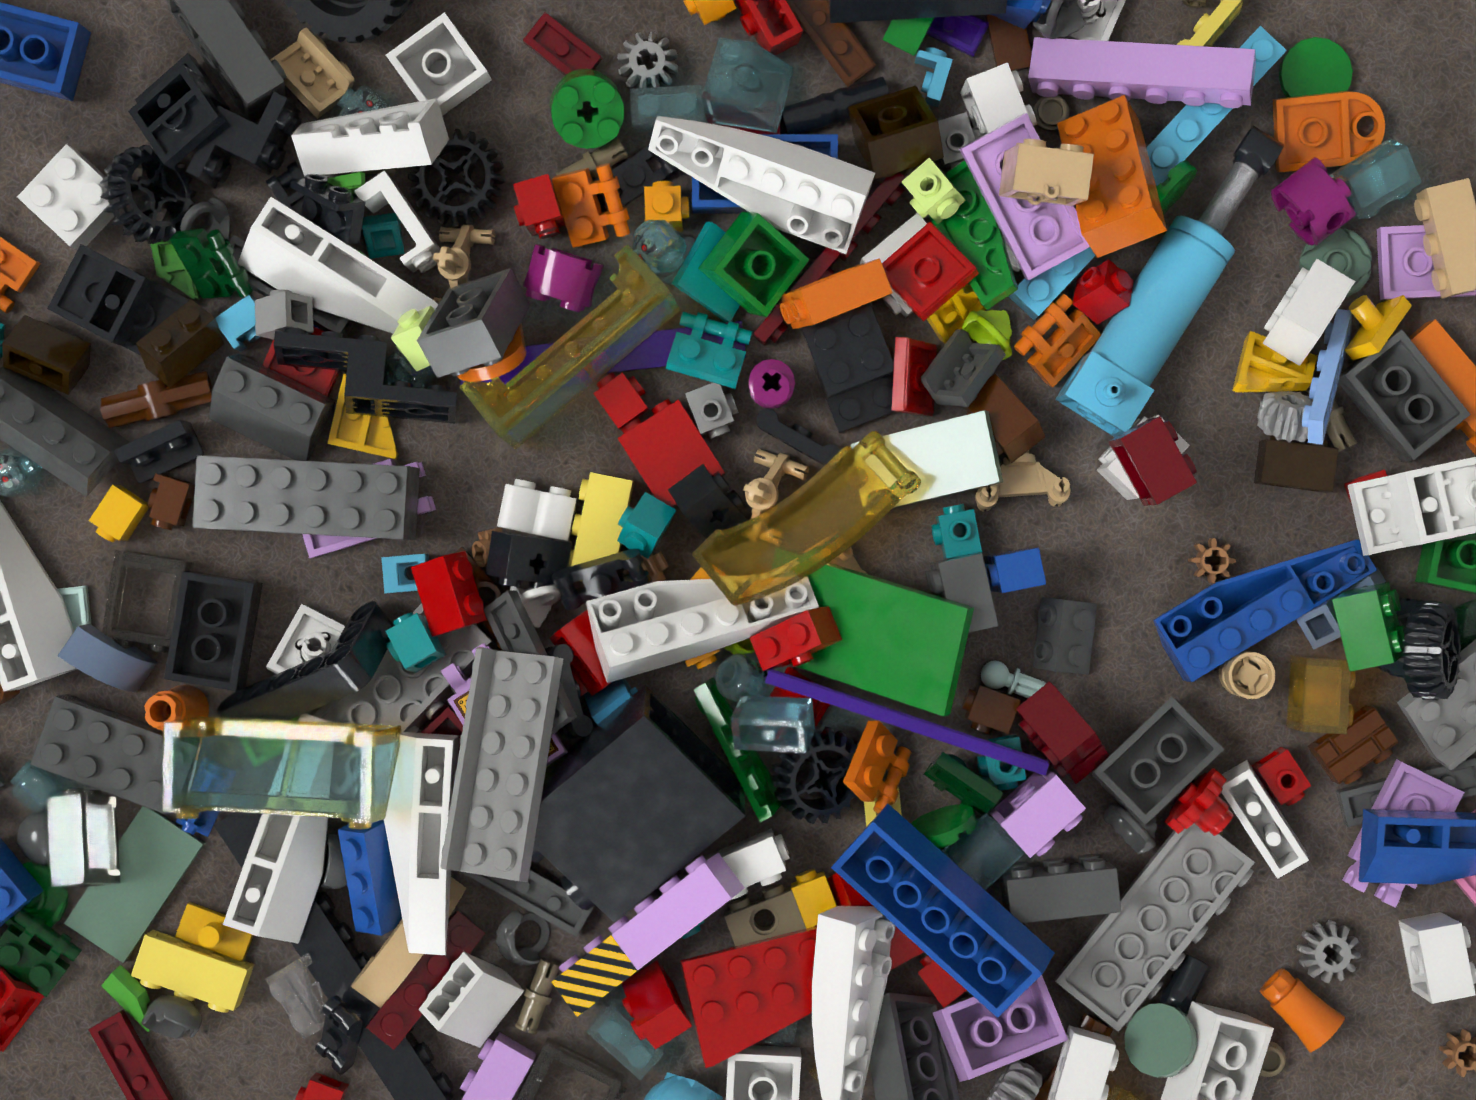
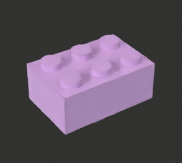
(1038, 812)
(983, 1042)

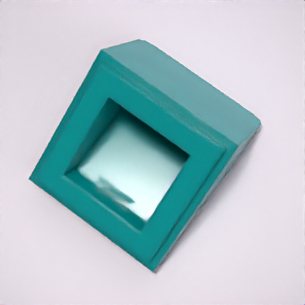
(383, 235)

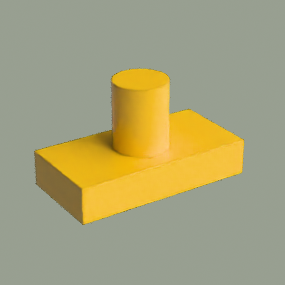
(1377, 324)
(206, 929)

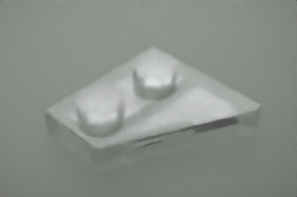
(298, 996)

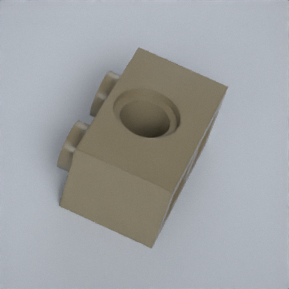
(777, 900)

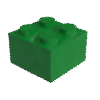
(754, 263)
(1449, 564)
(1370, 626)

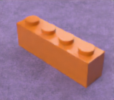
(1453, 368)

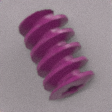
(771, 369)

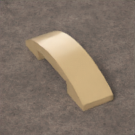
(393, 961)

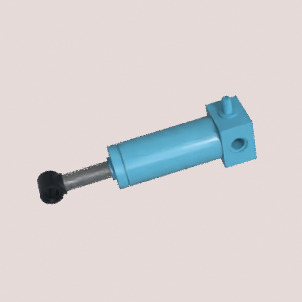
(1117, 374)

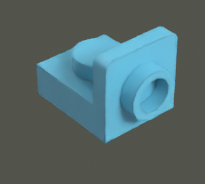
(934, 82)

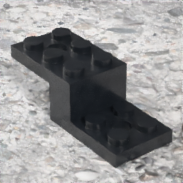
(366, 375)

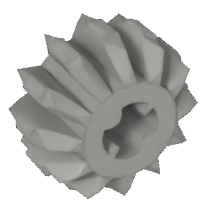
(655, 52)
(1282, 415)
(1318, 961)
(1016, 1082)

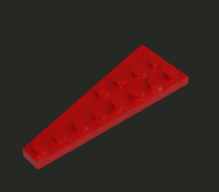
(758, 989)

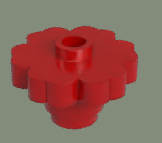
(1201, 805)

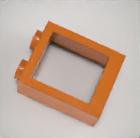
(835, 294)

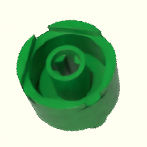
(573, 125)

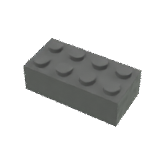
(103, 751)

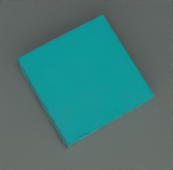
(697, 284)

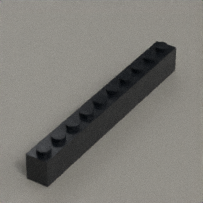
(335, 965)

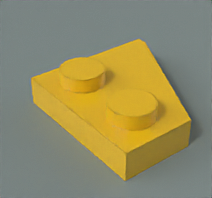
(954, 312)
(1268, 371)
(361, 432)

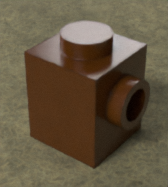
(990, 709)

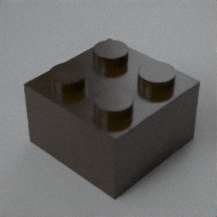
(895, 132)

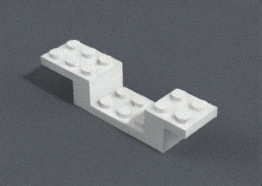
(1415, 506)

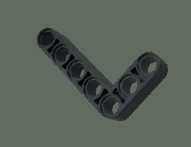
(320, 679)

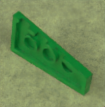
(979, 240)
(746, 763)

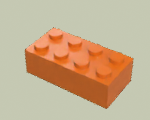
(1122, 190)

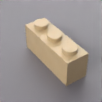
(1450, 235)

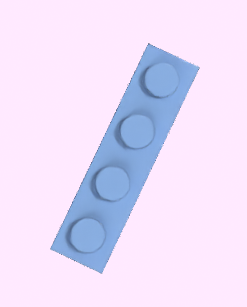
(1330, 366)

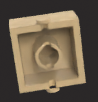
(1050, 173)

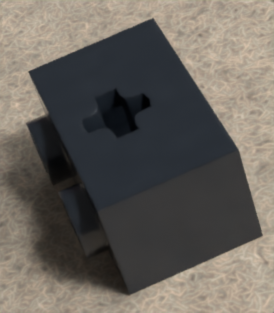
(706, 501)
(526, 558)

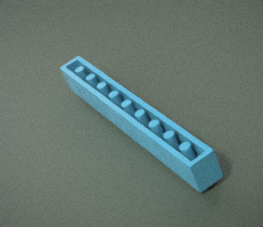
(1164, 152)

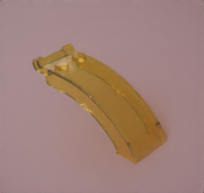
(806, 526)

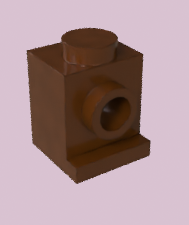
(170, 501)

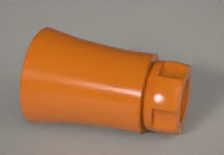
(175, 704)
(1302, 1009)

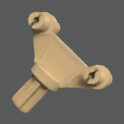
(455, 262)
(1023, 479)
(763, 492)

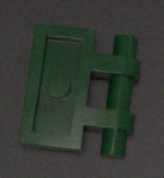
(211, 263)
(973, 790)
(31, 960)

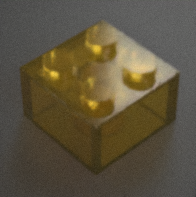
(1319, 694)

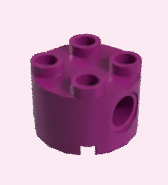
(1313, 202)
(562, 277)

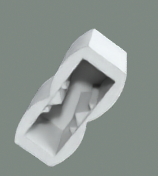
(537, 511)

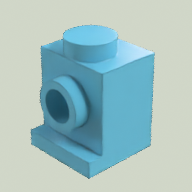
(239, 323)
(395, 569)

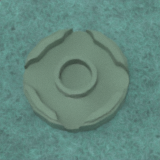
(1330, 251)
(1160, 1040)

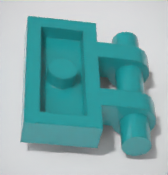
(705, 358)

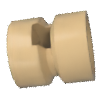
(1247, 675)

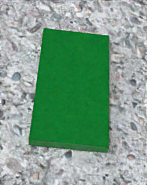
(892, 638)

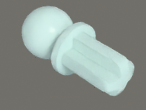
(996, 675)

